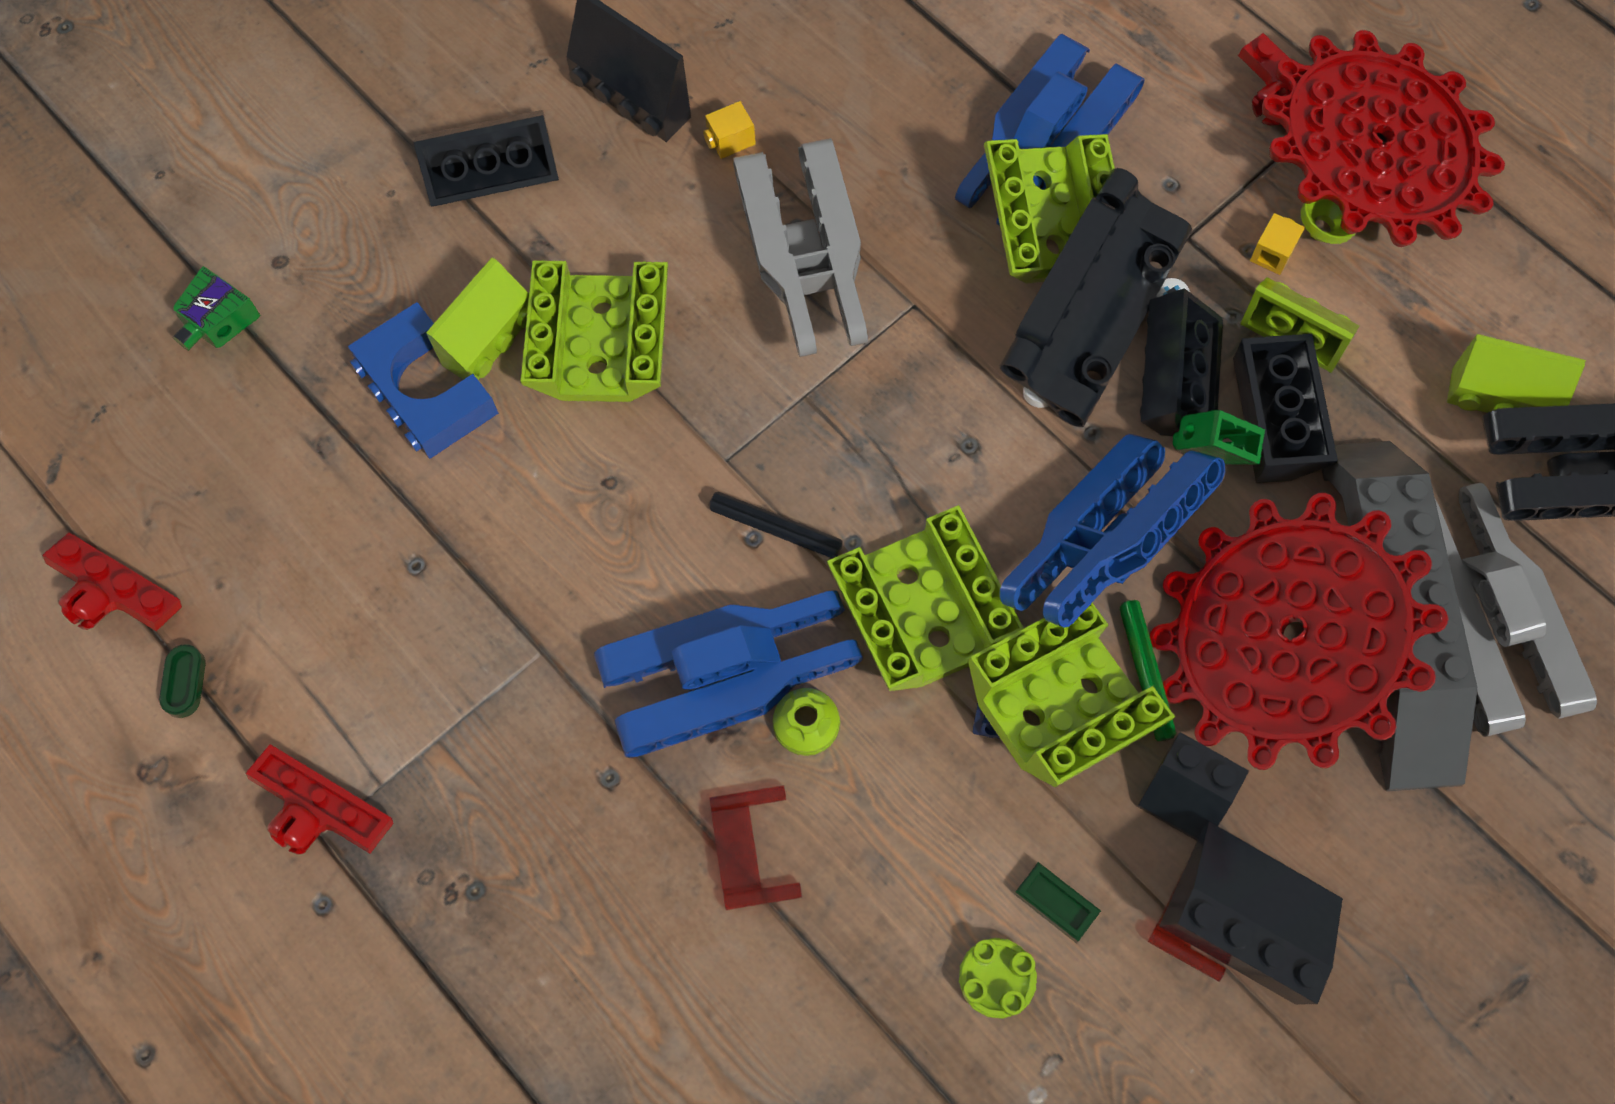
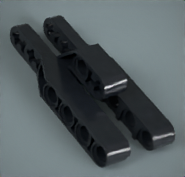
(1577, 482)

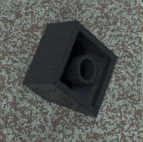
(1192, 787)

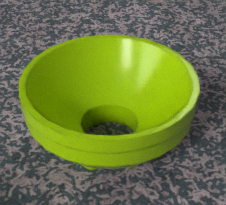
(1331, 214)
(806, 739)

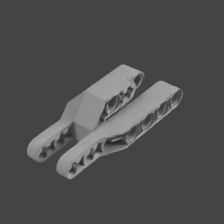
(792, 254)
(1519, 612)

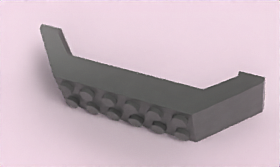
(1437, 723)

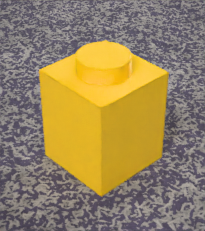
(729, 130)
(1277, 243)

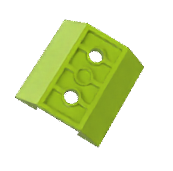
(1034, 215)
(569, 337)
(952, 595)
(1043, 674)

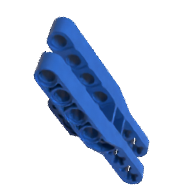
(1045, 105)
(1128, 544)
(714, 649)

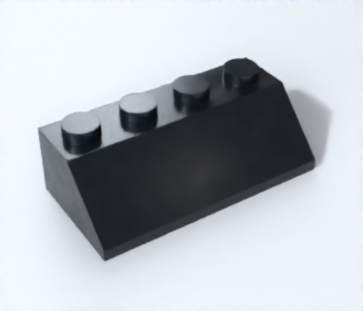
(486, 158)
(1180, 361)
(1285, 397)

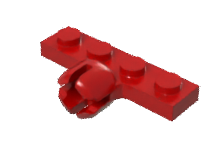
(1262, 58)
(106, 586)
(314, 805)

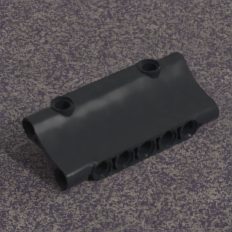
(1095, 298)

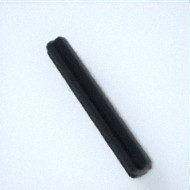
(776, 525)

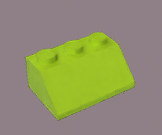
(1281, 312)
(480, 322)
(1511, 375)

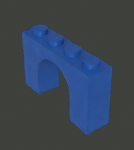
(431, 421)

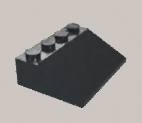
(628, 69)
(1256, 916)

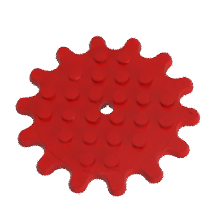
(1430, 138)
(1331, 675)

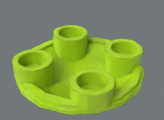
(998, 978)

